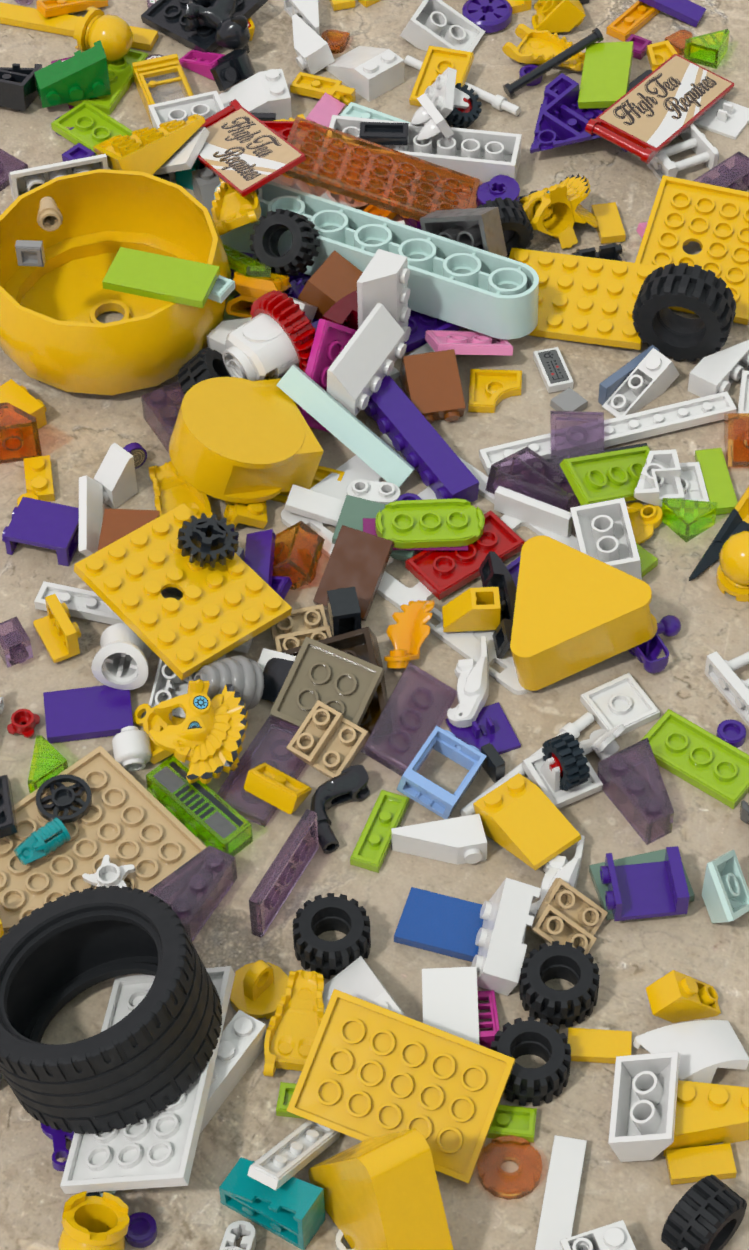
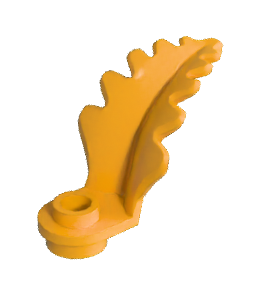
(409, 632)

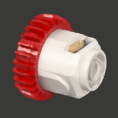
(269, 341)

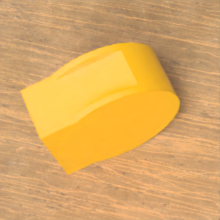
(243, 440)

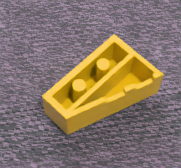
(710, 1114)

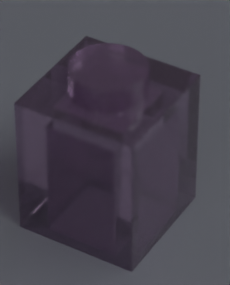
(14, 643)

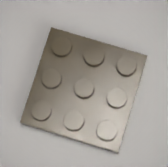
(330, 677)

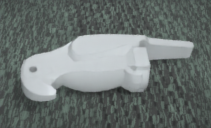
(471, 688)
(560, 868)

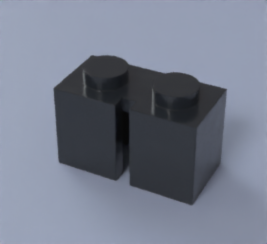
(343, 611)

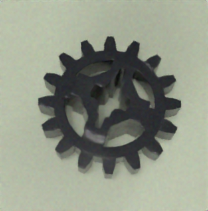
(208, 540)

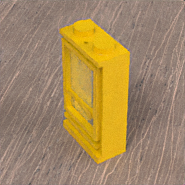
(160, 80)

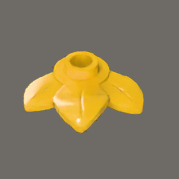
(644, 520)

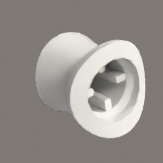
(121, 659)

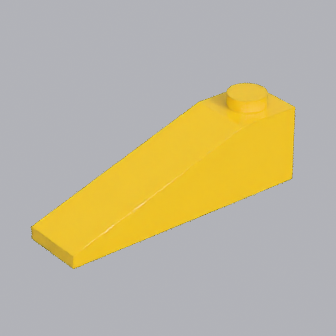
(557, 15)

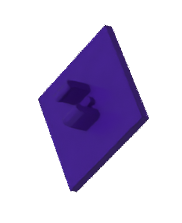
(490, 728)

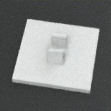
(724, 119)

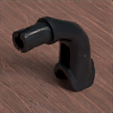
(342, 788)

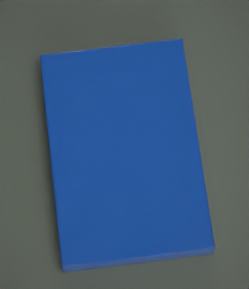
(440, 924)

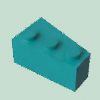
(289, 1212)

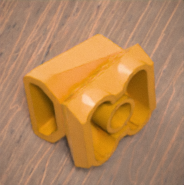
(251, 289)

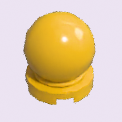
(110, 29)
(734, 567)
(94, 1223)

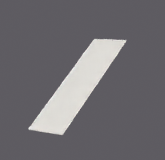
(451, 1001)

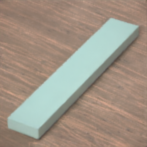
(345, 426)

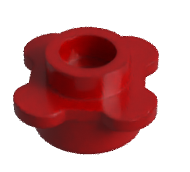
(25, 717)

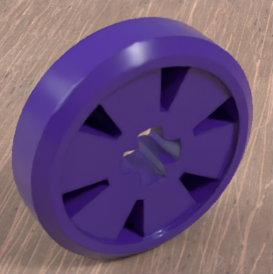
(488, 14)

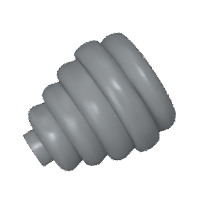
(236, 670)

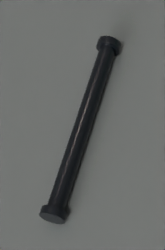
(596, 36)

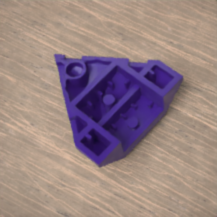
(559, 117)

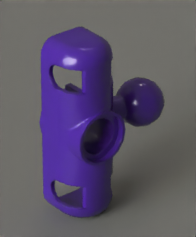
(650, 650)

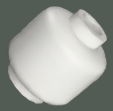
(132, 748)

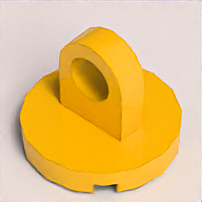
(258, 989)

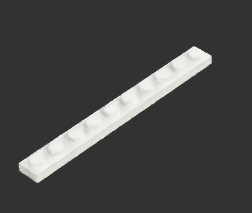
(630, 426)

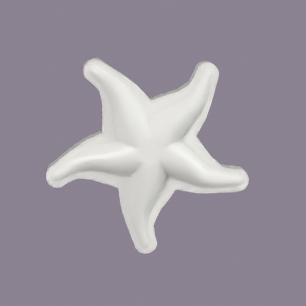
(109, 874)

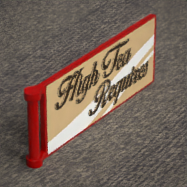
(660, 107)
(245, 150)

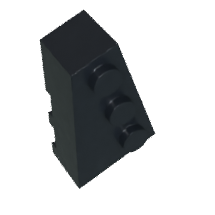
(18, 86)

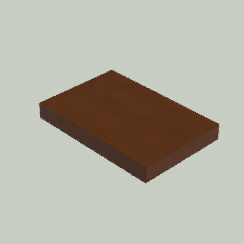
(355, 562)

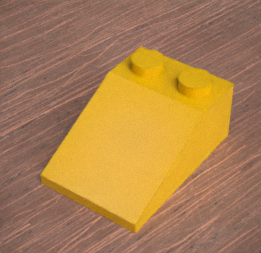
(525, 822)

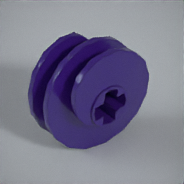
(498, 186)

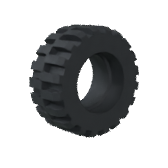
(690, 289)

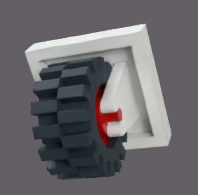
(454, 102)
(562, 771)

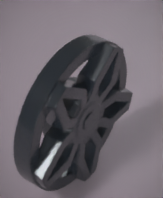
(64, 798)

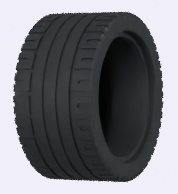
(141, 1058)

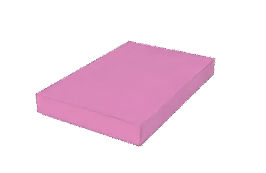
(467, 343)

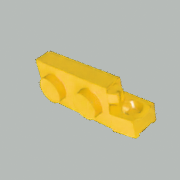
(316, 86)

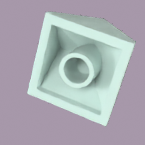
(725, 889)

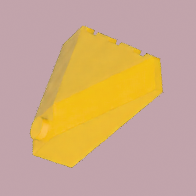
(148, 148)

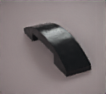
(495, 574)

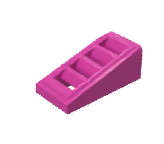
(203, 64)
(487, 1037)

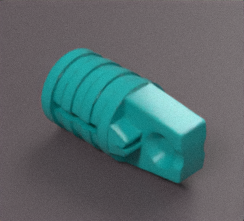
(36, 846)

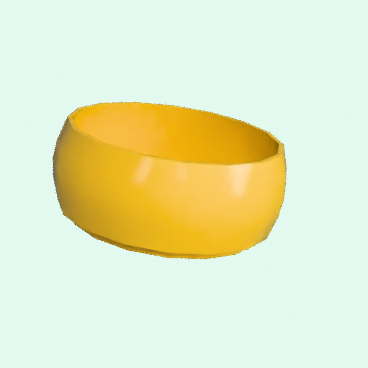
(54, 309)

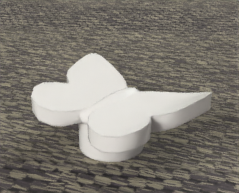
(602, 742)

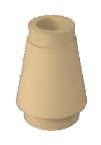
(49, 215)

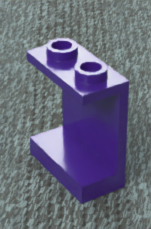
(44, 526)
(646, 888)

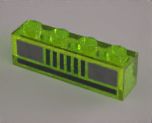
(199, 808)

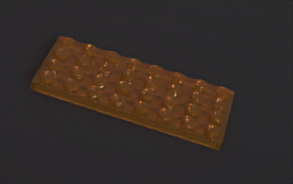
(377, 173)

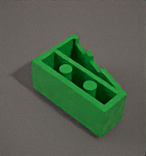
(74, 79)

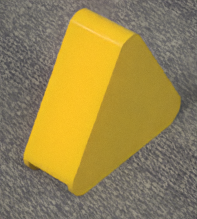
(573, 613)
(385, 1194)

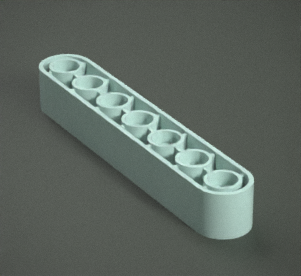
(445, 277)

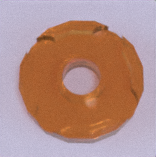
(505, 1184)

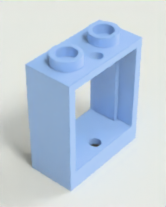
(430, 794)

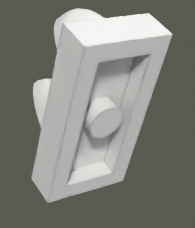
(434, 120)

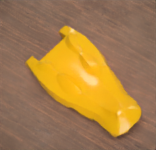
(540, 47)
(233, 210)
(173, 490)
(294, 1023)

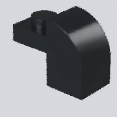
(232, 69)

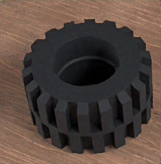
(514, 222)
(303, 242)
(202, 366)
(331, 915)
(559, 963)
(540, 1040)
(704, 1217)

